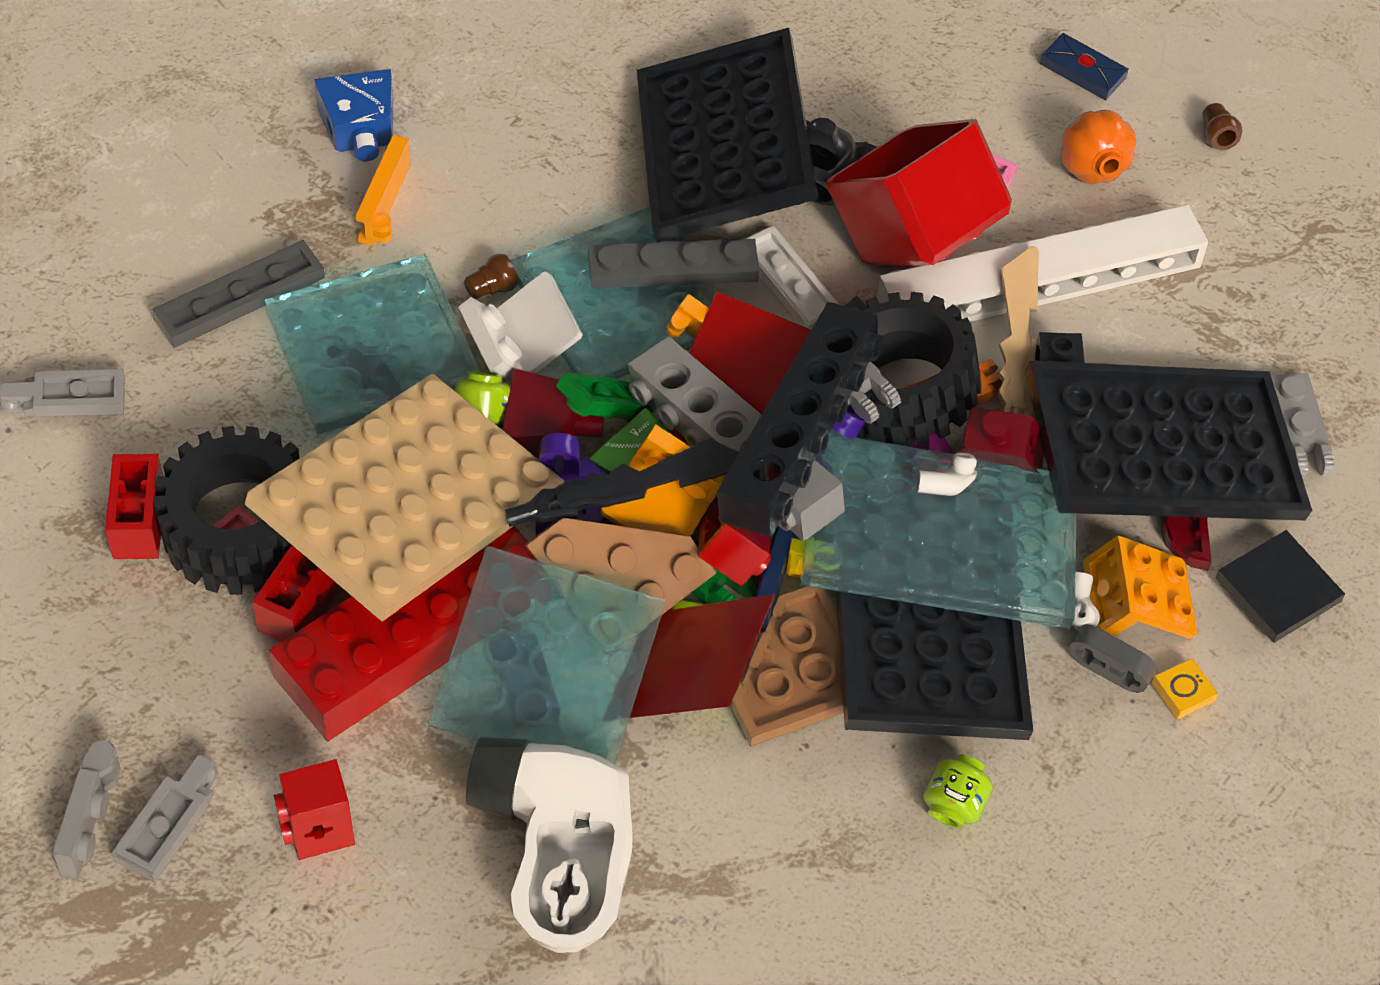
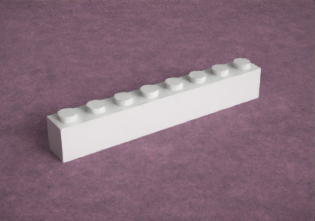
(1068, 263)

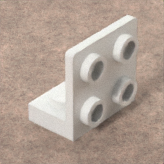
(524, 330)

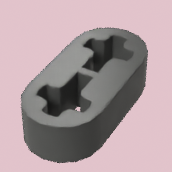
(1112, 659)

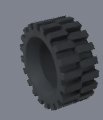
(934, 335)
(212, 552)

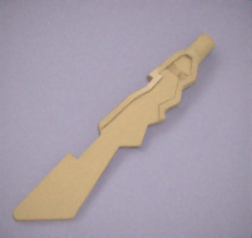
(1021, 295)

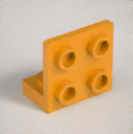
(666, 506)
(1141, 586)

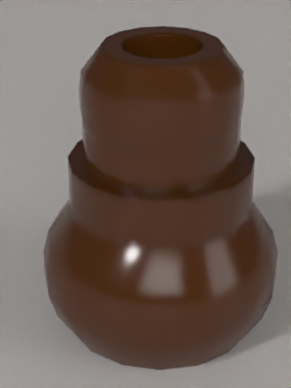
(1221, 127)
(493, 277)

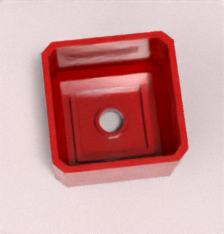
(921, 194)

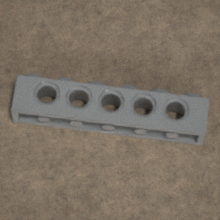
(705, 408)

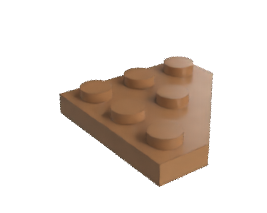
(624, 556)
(793, 669)

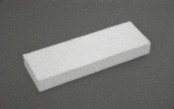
(790, 277)

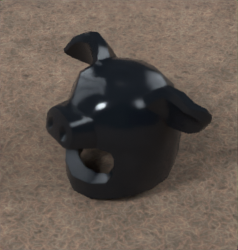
(831, 152)

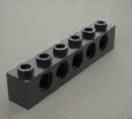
(799, 420)

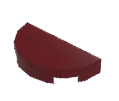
(1188, 540)

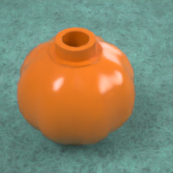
(1098, 146)

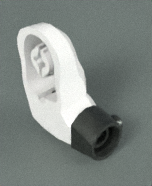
(573, 836)

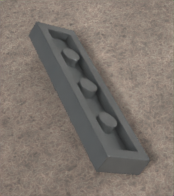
(673, 263)
(237, 293)

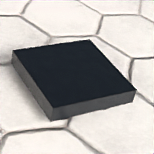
(1280, 586)

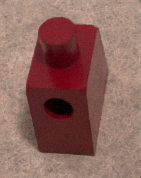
(541, 409)
(1003, 438)

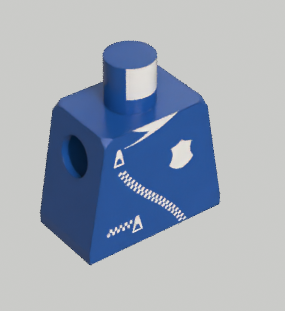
(357, 111)

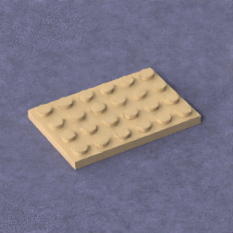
(402, 495)

